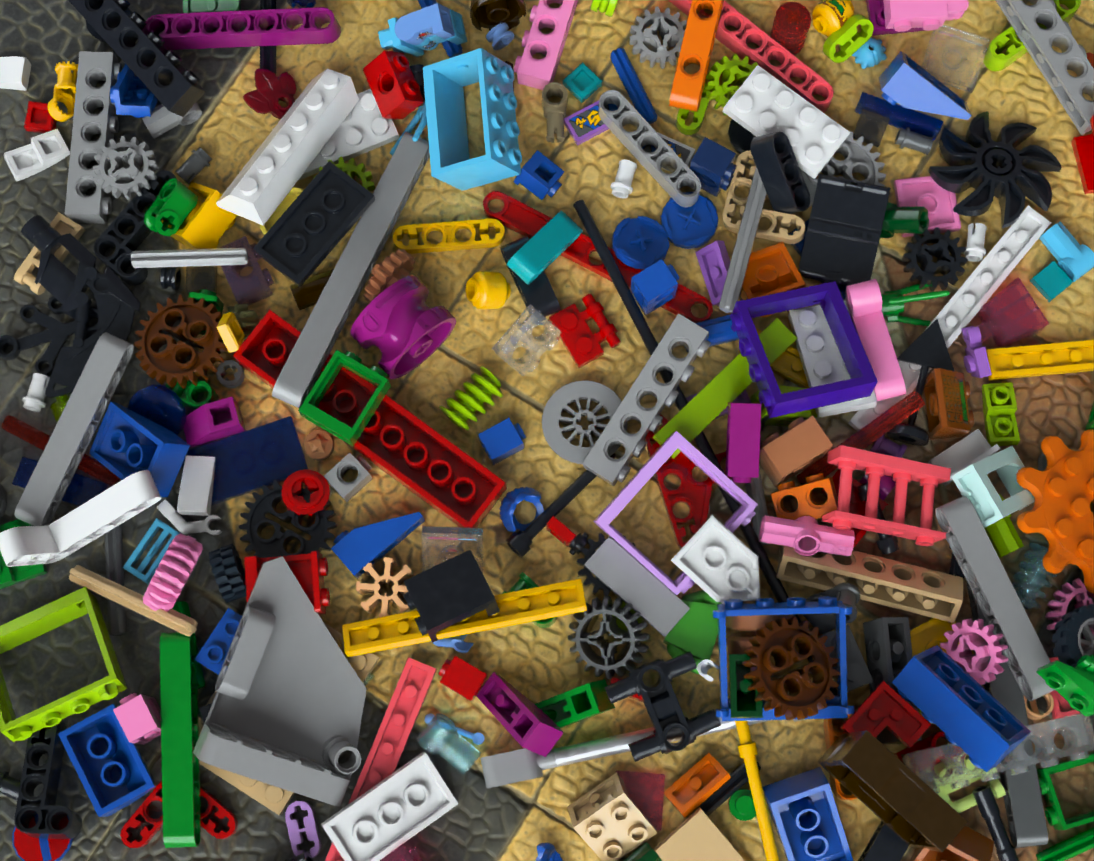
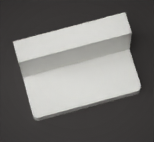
(964, 453)

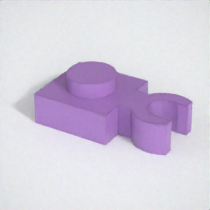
(976, 357)

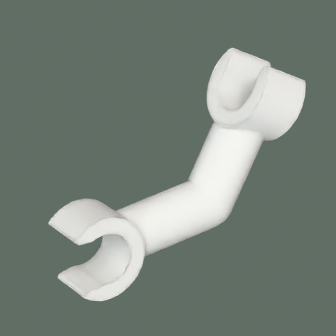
(187, 527)

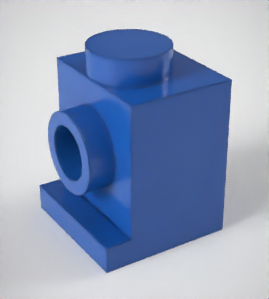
(540, 176)

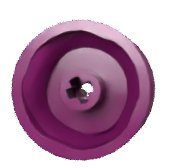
(403, 326)

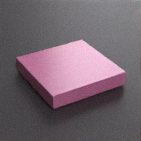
(928, 194)

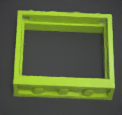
(38, 623)

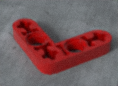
(148, 833)

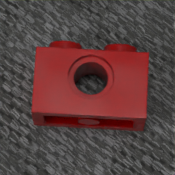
(393, 85)

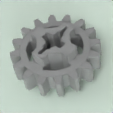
(649, 44)
(121, 179)

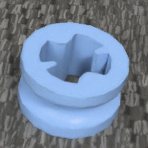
(500, 36)

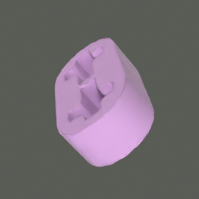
(295, 830)

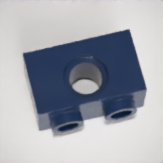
(713, 166)

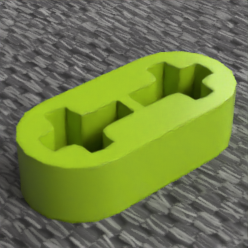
(848, 38)
(698, 116)

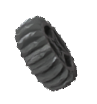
(607, 660)

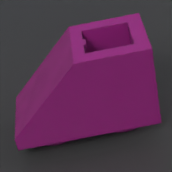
(213, 422)

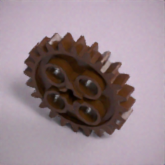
(168, 364)
(804, 695)

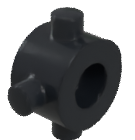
(578, 542)

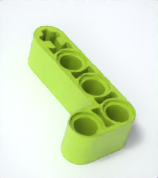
(997, 61)

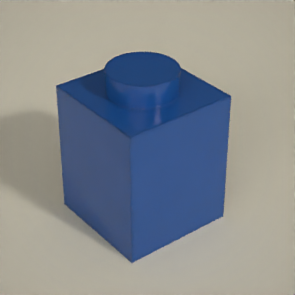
(502, 440)

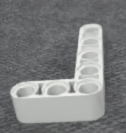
(82, 525)

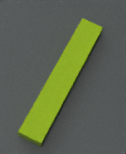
(724, 388)

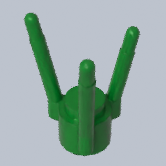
(894, 302)

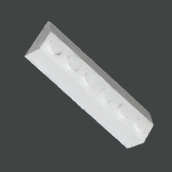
(290, 147)

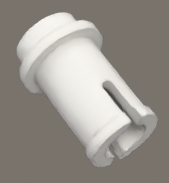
(622, 186)
(975, 242)
(36, 394)

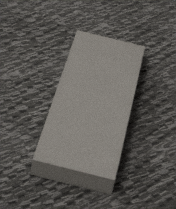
(636, 586)

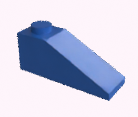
(373, 541)

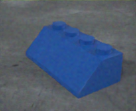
(960, 708)

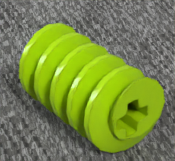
(473, 399)

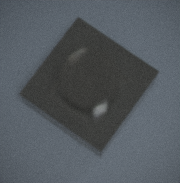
(871, 127)
(201, 278)

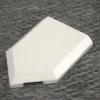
(720, 563)

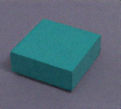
(582, 82)
(1051, 281)

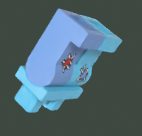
(423, 30)

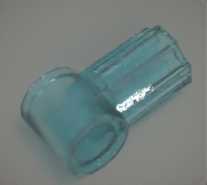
(442, 738)

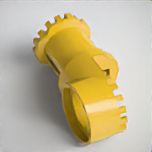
(67, 82)

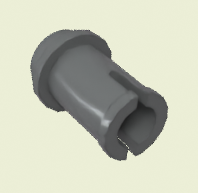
(913, 140)
(194, 165)

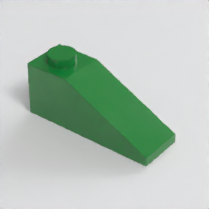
(577, 704)

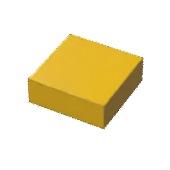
(230, 331)

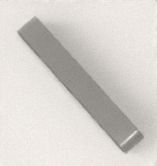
(74, 430)
(995, 594)

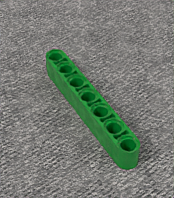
(179, 739)

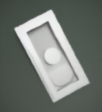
(14, 73)
(196, 486)

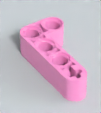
(865, 309)

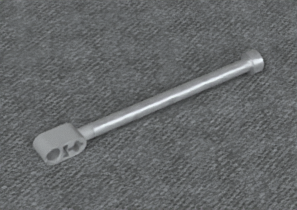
(527, 765)

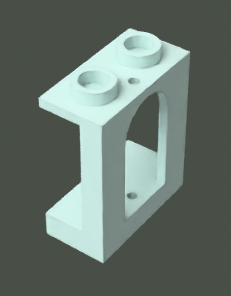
(980, 491)

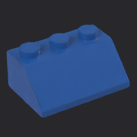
(106, 762)

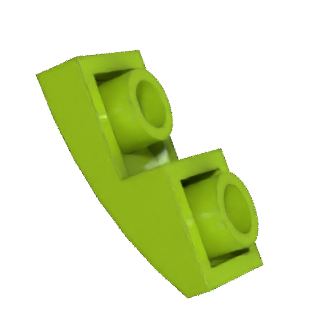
(999, 414)

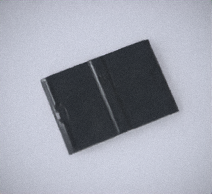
(843, 231)

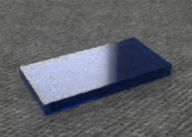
(253, 459)

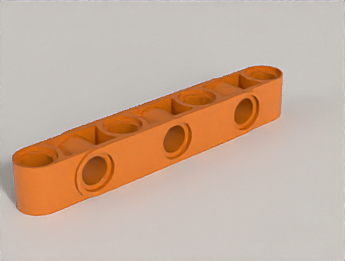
(695, 49)

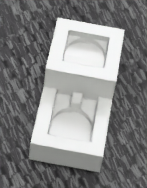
(39, 155)

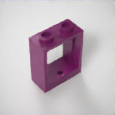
(743, 441)

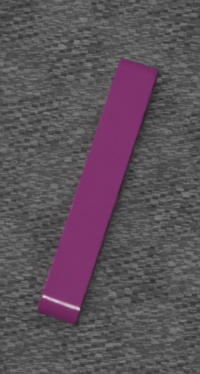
(253, 35)

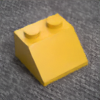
(205, 222)

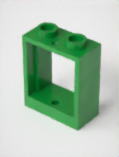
(332, 425)
(1053, 810)

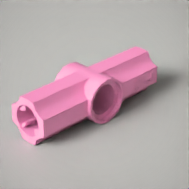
(806, 536)

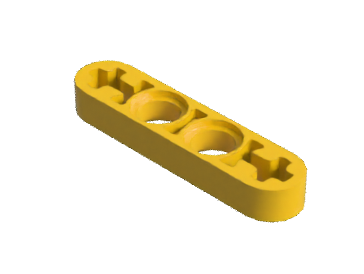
(448, 230)

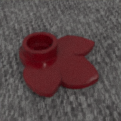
(270, 91)

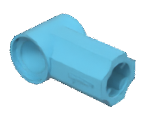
(1071, 256)

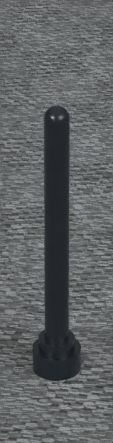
(521, 541)

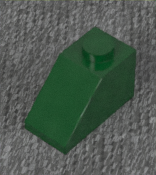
(741, 699)

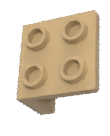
(610, 820)

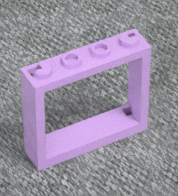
(741, 516)

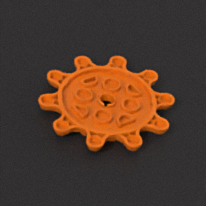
(1063, 505)

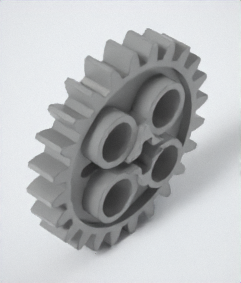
(857, 159)

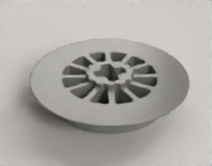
(559, 402)

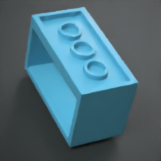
(448, 123)

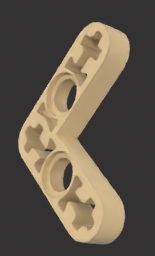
(785, 218)

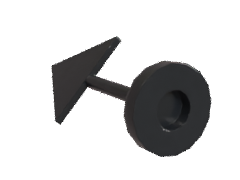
(929, 352)

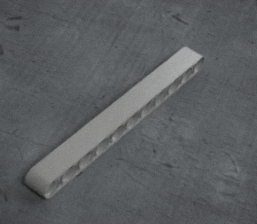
(351, 272)

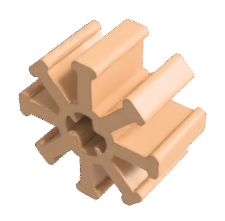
(376, 588)

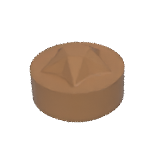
(318, 445)

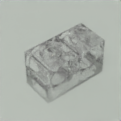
(521, 336)

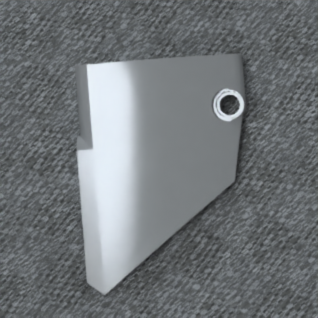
(285, 696)

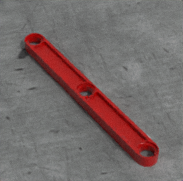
(529, 221)

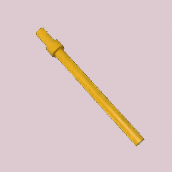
(747, 751)

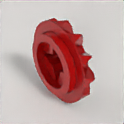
(314, 482)

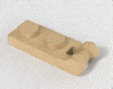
(24, 273)

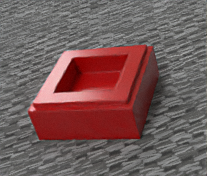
(38, 118)
(560, 531)

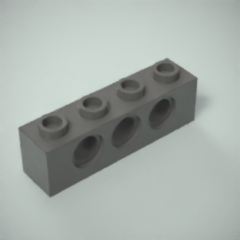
(887, 654)

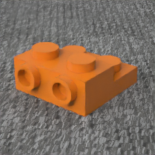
(770, 272)

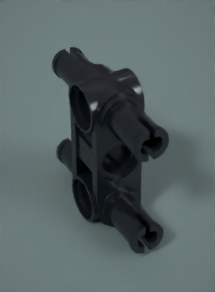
(662, 706)

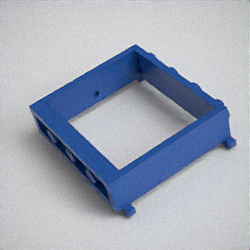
(836, 707)

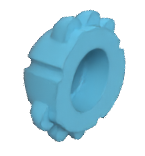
(869, 57)

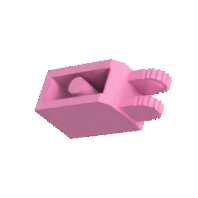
(924, 14)

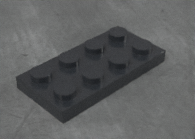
(314, 224)

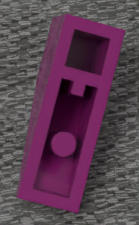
(519, 715)

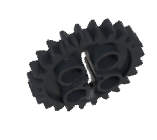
(278, 543)

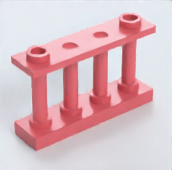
(902, 471)

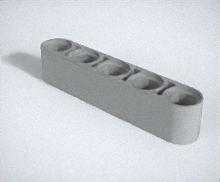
(644, 136)

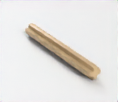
(131, 600)

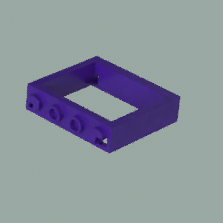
(845, 335)

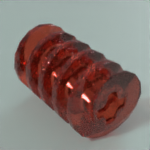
(791, 26)

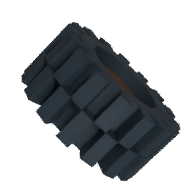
(228, 572)

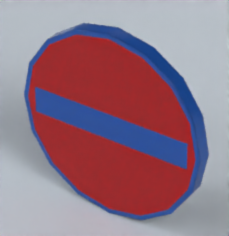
(40, 849)

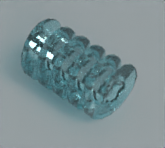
(1032, 577)

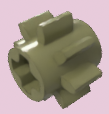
(247, 318)

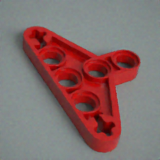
(690, 492)

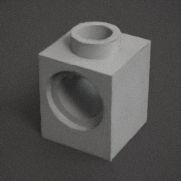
(349, 489)

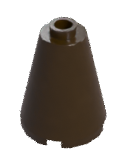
(493, 12)

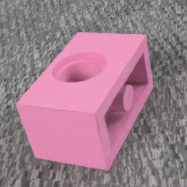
(139, 718)

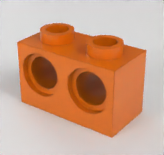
(803, 494)

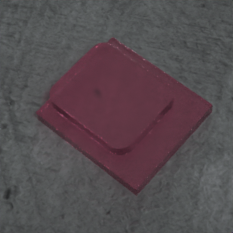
(647, 793)

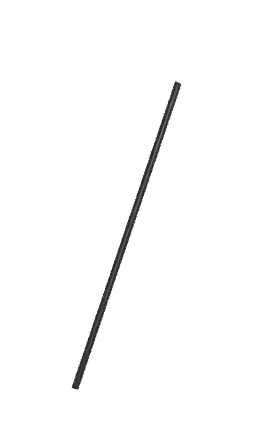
(701, 440)

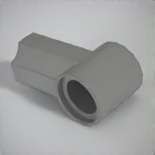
(164, 120)

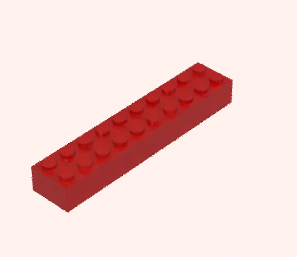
(393, 437)

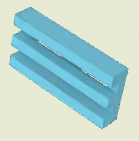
(157, 524)

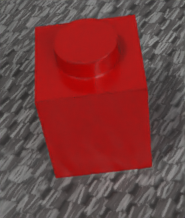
(462, 678)

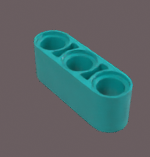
(544, 247)

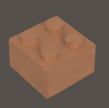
(794, 450)

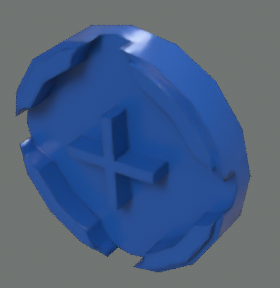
(691, 225)
(640, 242)

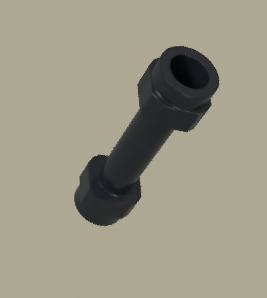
(885, 543)

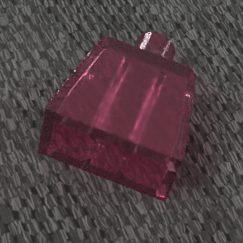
(1011, 316)

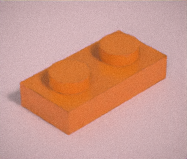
(697, 785)

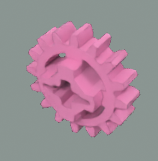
(970, 638)

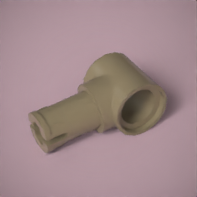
(555, 112)

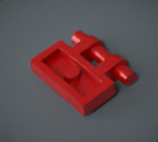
(577, 335)

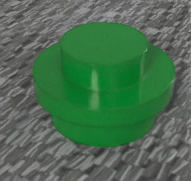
(742, 805)

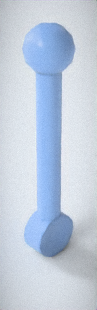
(477, 738)

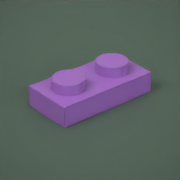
(714, 267)

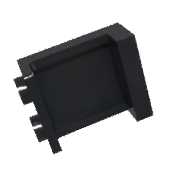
(449, 594)

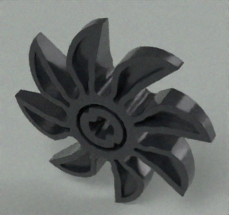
(995, 169)

